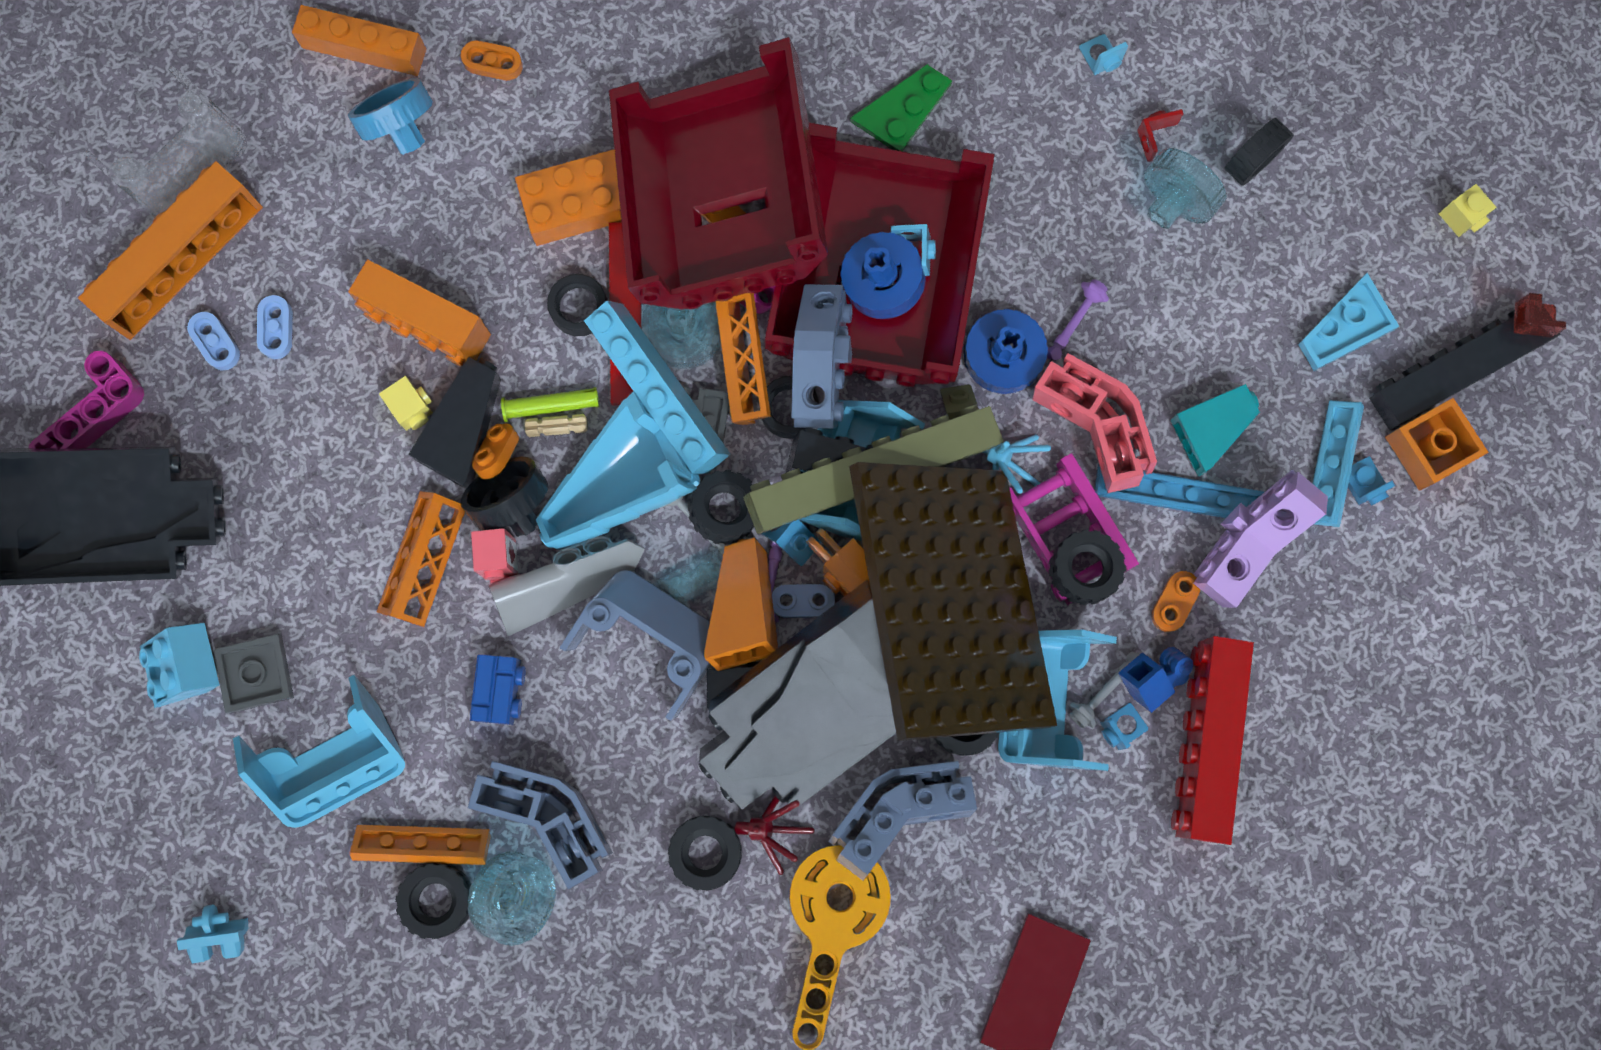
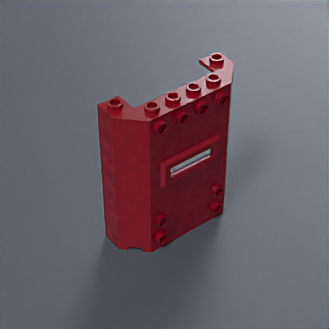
(709, 153)
(865, 194)

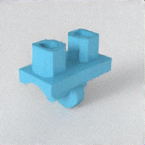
(211, 930)

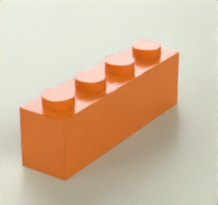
(359, 40)

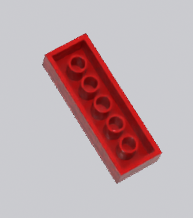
(1213, 740)

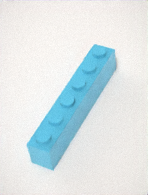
(657, 387)

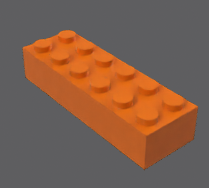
(170, 251)

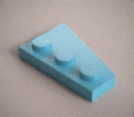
(1349, 325)

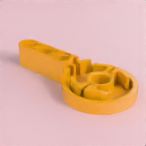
(832, 929)

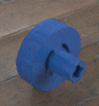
(862, 275)
(1005, 328)

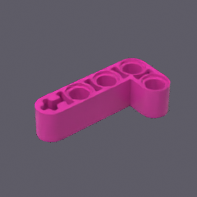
(84, 412)

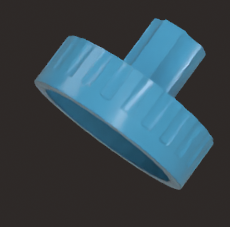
(393, 113)

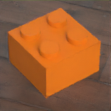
(1436, 444)

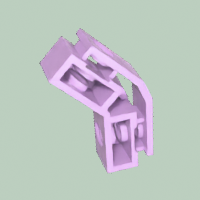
(1256, 535)

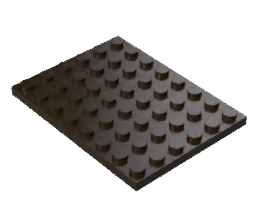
(951, 601)

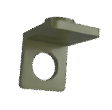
(957, 398)

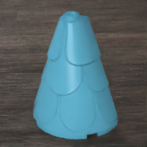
(617, 479)

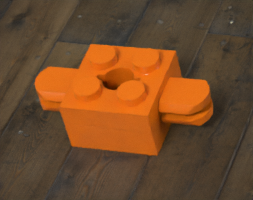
(844, 569)

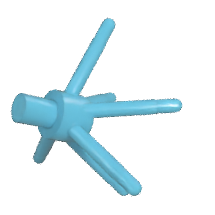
(1001, 457)

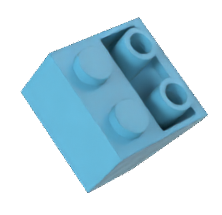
(178, 664)

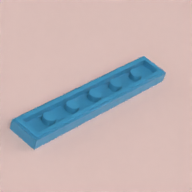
(1182, 494)

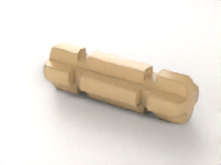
(556, 425)

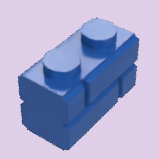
(497, 689)

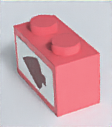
(494, 554)

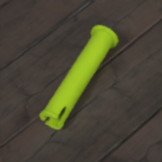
(549, 403)

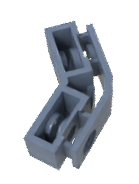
(818, 350)
(900, 807)
(549, 817)

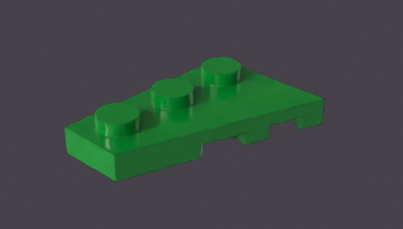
(903, 109)

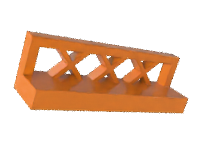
(736, 358)
(411, 554)

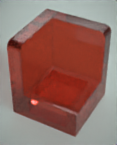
(1536, 318)

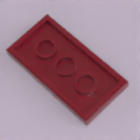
(1035, 987)

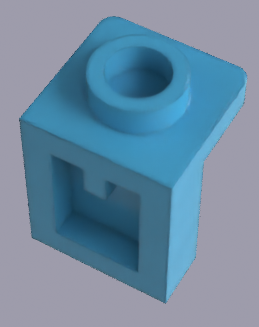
(1367, 482)

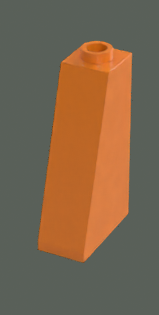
(743, 610)

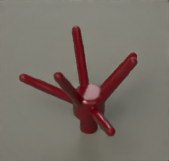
(762, 829)

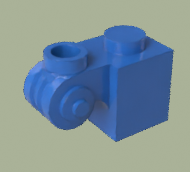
(1153, 682)

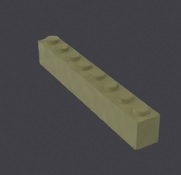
(831, 482)

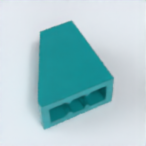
(1214, 426)

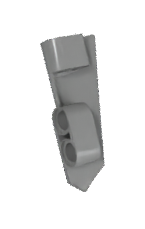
(571, 578)

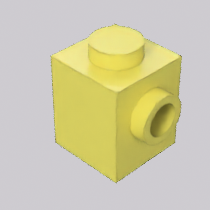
(1468, 211)
(407, 403)

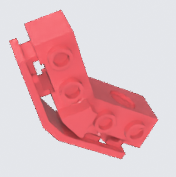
(1079, 396)

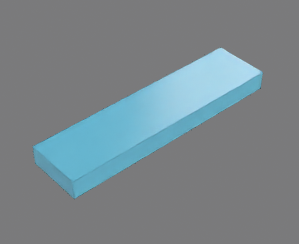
(1337, 457)

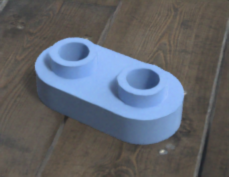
(274, 328)
(214, 342)
(802, 603)

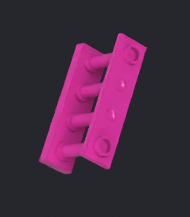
(1084, 502)

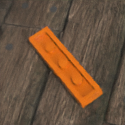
(420, 844)

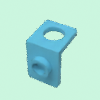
(1107, 60)
(922, 234)

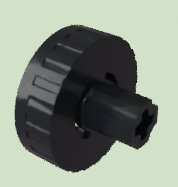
(507, 497)

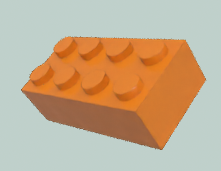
(571, 197)
(418, 313)

